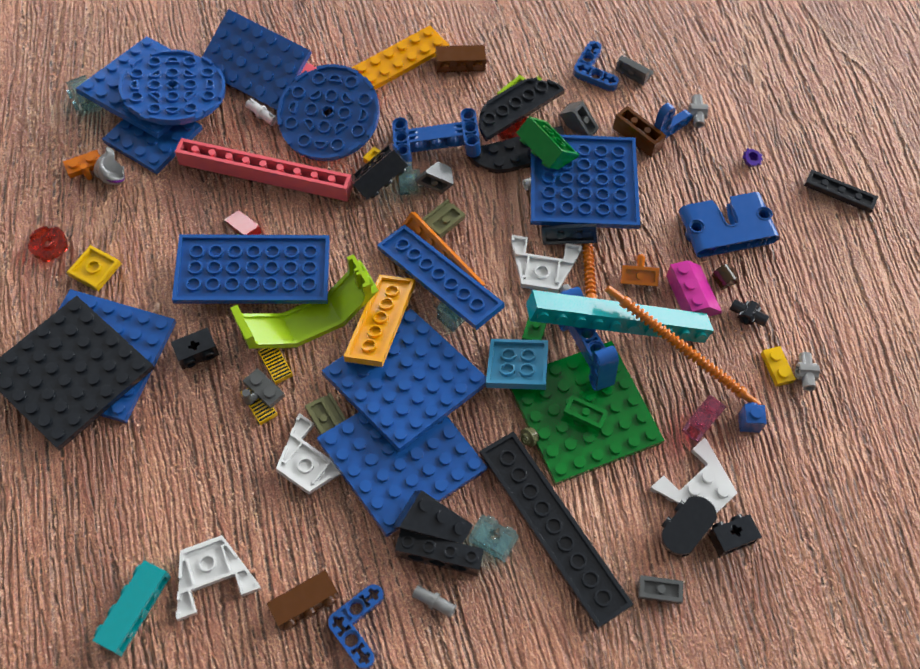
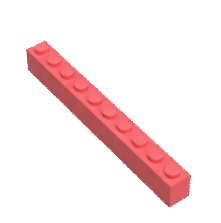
(264, 169)

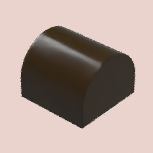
(725, 276)

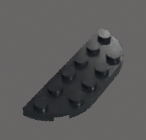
(516, 104)
(506, 155)

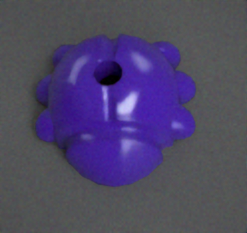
(752, 157)

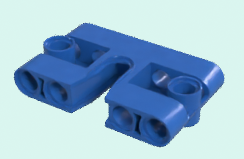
(710, 233)

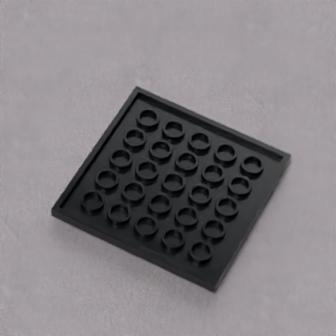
(69, 372)

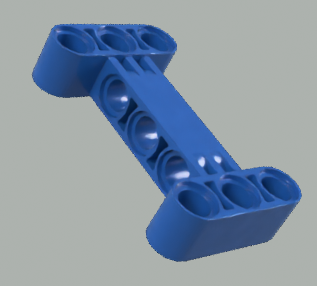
(438, 136)
(601, 360)

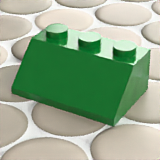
(546, 143)

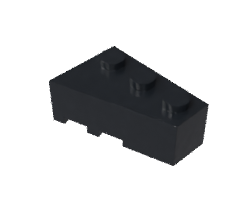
(433, 519)

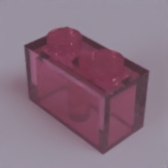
(703, 418)

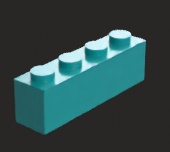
(131, 608)

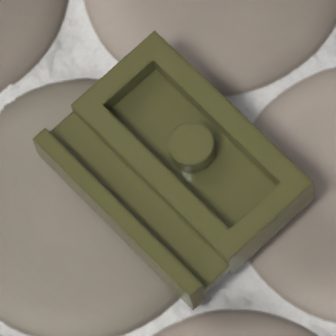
(444, 218)
(325, 413)

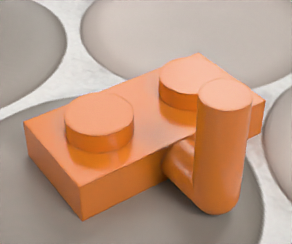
(82, 164)
(639, 274)

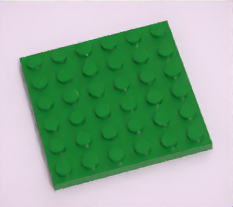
(573, 447)

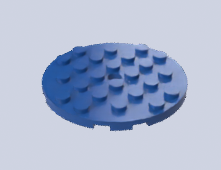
(148, 93)
(335, 135)

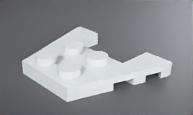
(542, 271)
(302, 462)
(708, 483)
(207, 565)

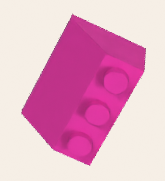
(692, 288)

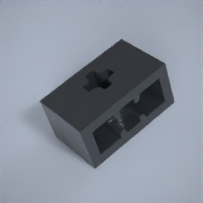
(199, 340)
(726, 543)

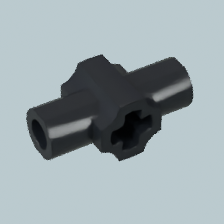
(749, 312)

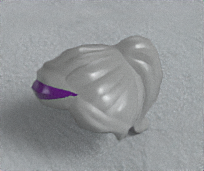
(109, 169)

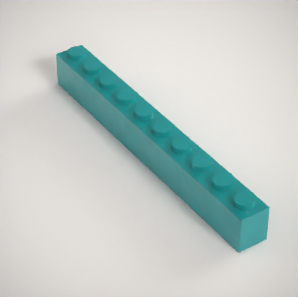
(610, 316)

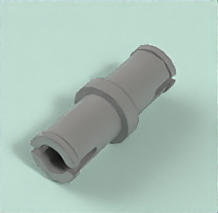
(434, 601)

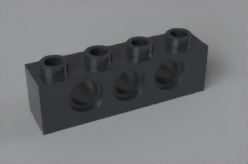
(439, 552)

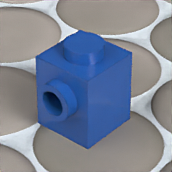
(752, 418)

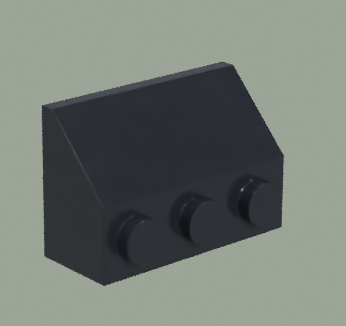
(379, 171)

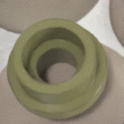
(529, 436)

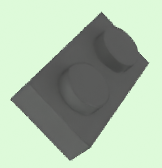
(660, 589)

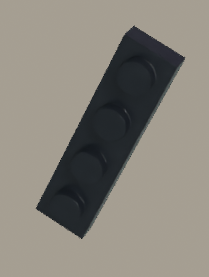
(841, 191)

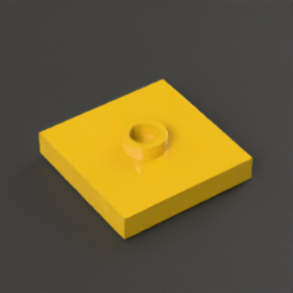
(94, 268)

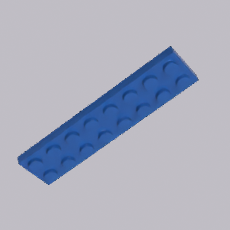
(441, 277)

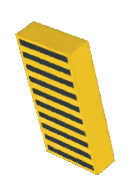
(275, 364)
(261, 411)

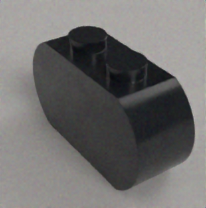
(688, 525)

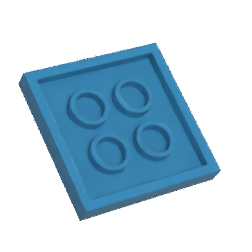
(517, 364)

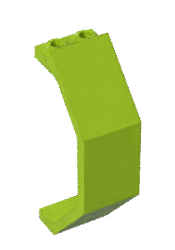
(309, 320)

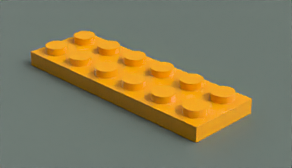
(401, 57)
(380, 321)

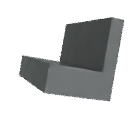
(633, 70)

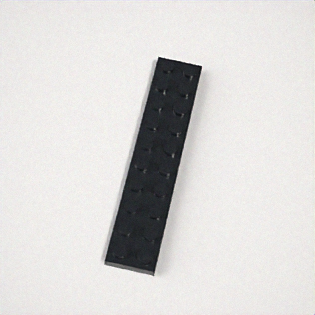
(556, 530)

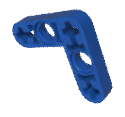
(587, 67)
(668, 122)
(350, 619)

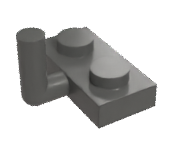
(261, 388)

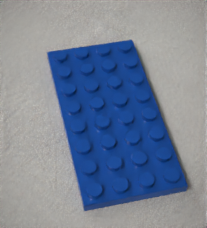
(251, 269)

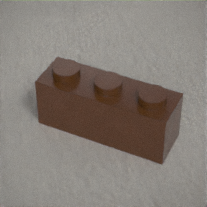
(460, 58)
(632, 125)
(303, 600)

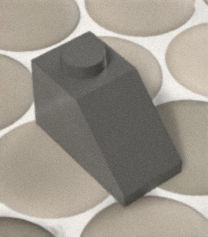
(579, 119)
(437, 177)

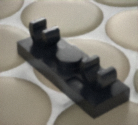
(569, 234)

